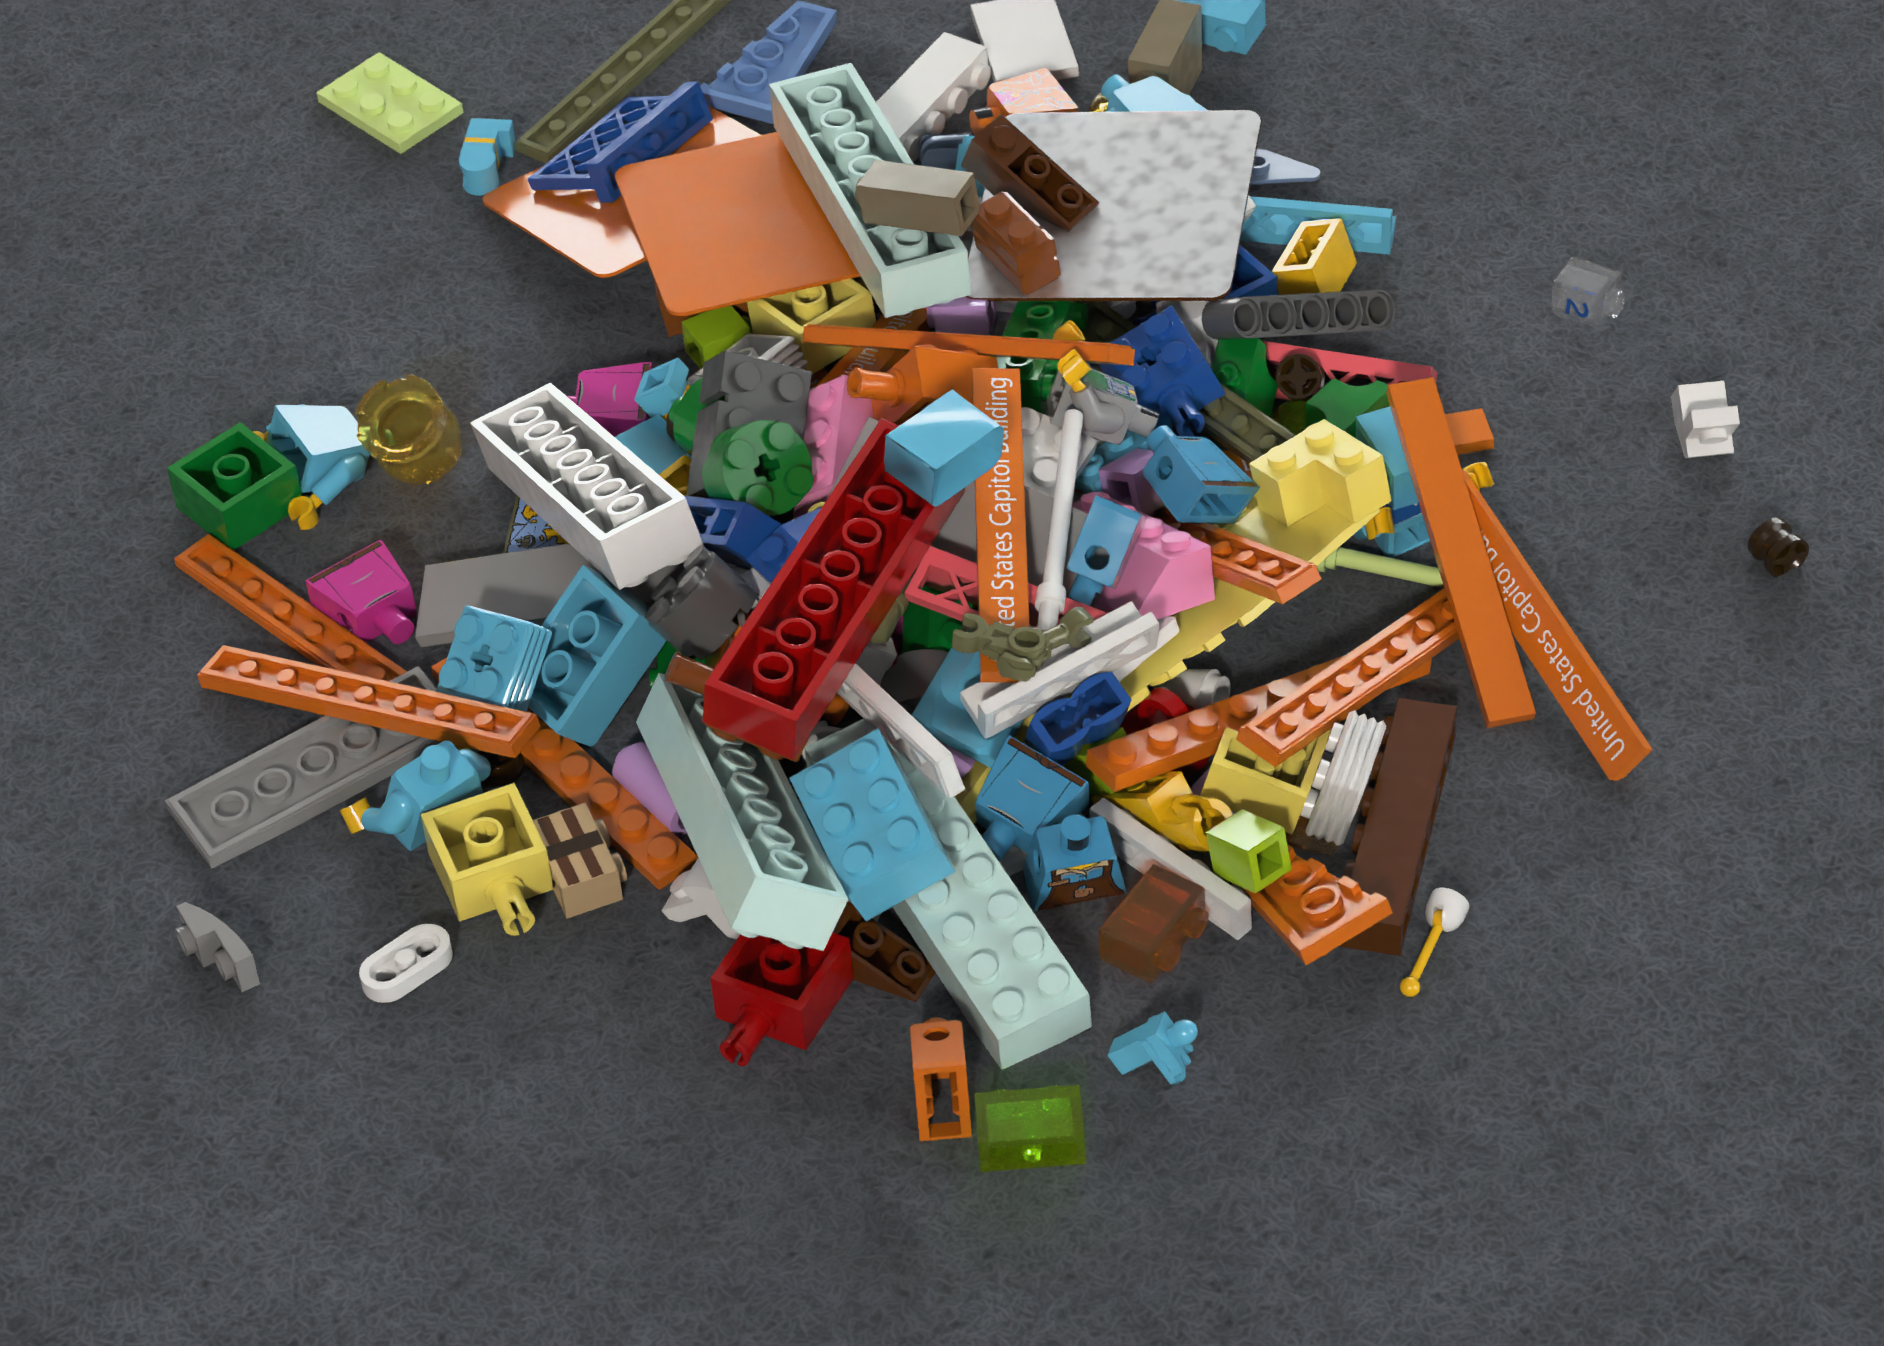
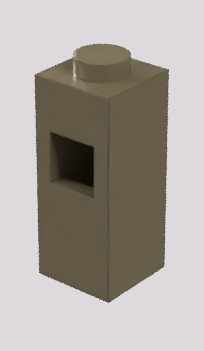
(918, 197)

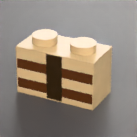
(579, 860)

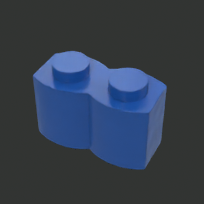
(1085, 718)

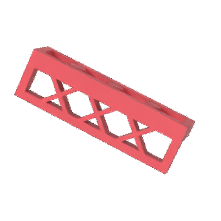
(1350, 365)
(959, 582)

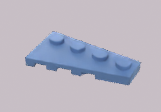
(780, 55)

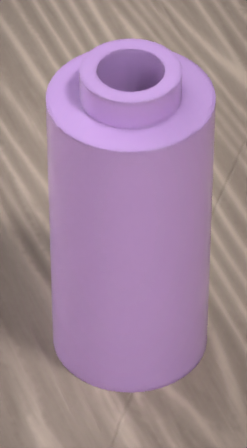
(640, 777)

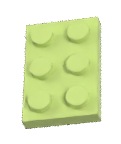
(390, 102)

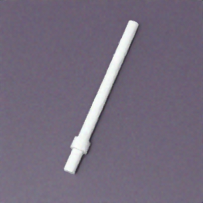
(1051, 593)

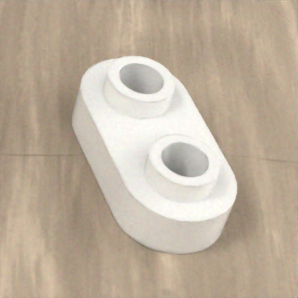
(403, 963)

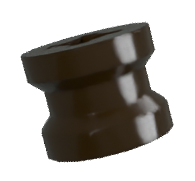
(1291, 371)
(1777, 546)

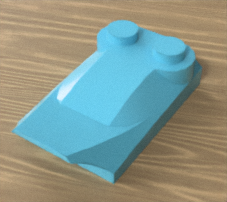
(946, 716)

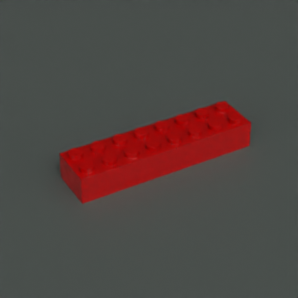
(823, 605)

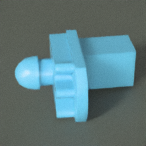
(1158, 1042)

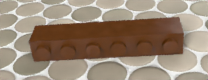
(1401, 816)

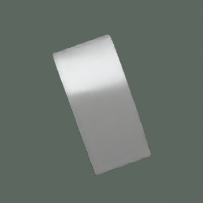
(216, 944)

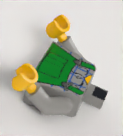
(1106, 402)

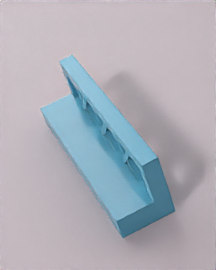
(1278, 219)

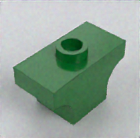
(1243, 370)
(1343, 402)

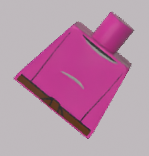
(609, 396)
(366, 595)

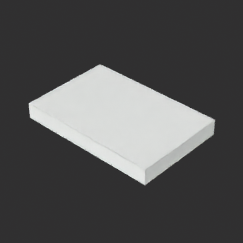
(1024, 38)

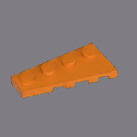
(1316, 909)

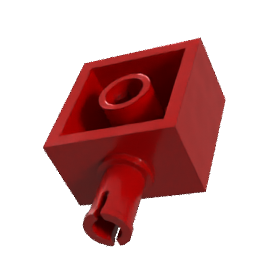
(778, 992)

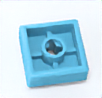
(494, 659)

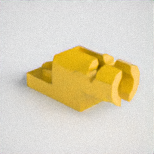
(1171, 809)

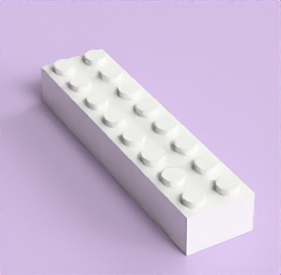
(587, 486)

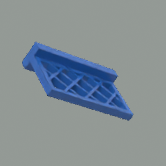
(628, 134)

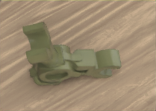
(1022, 649)

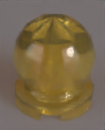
(409, 430)

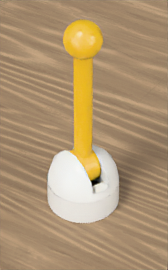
(1443, 914)

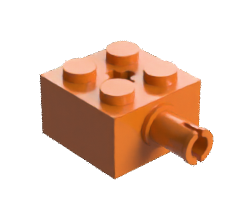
(917, 381)

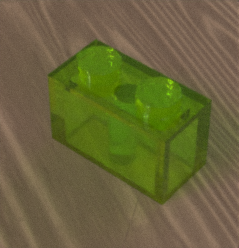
(1030, 1128)

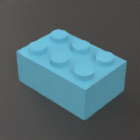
(593, 656)
(872, 825)

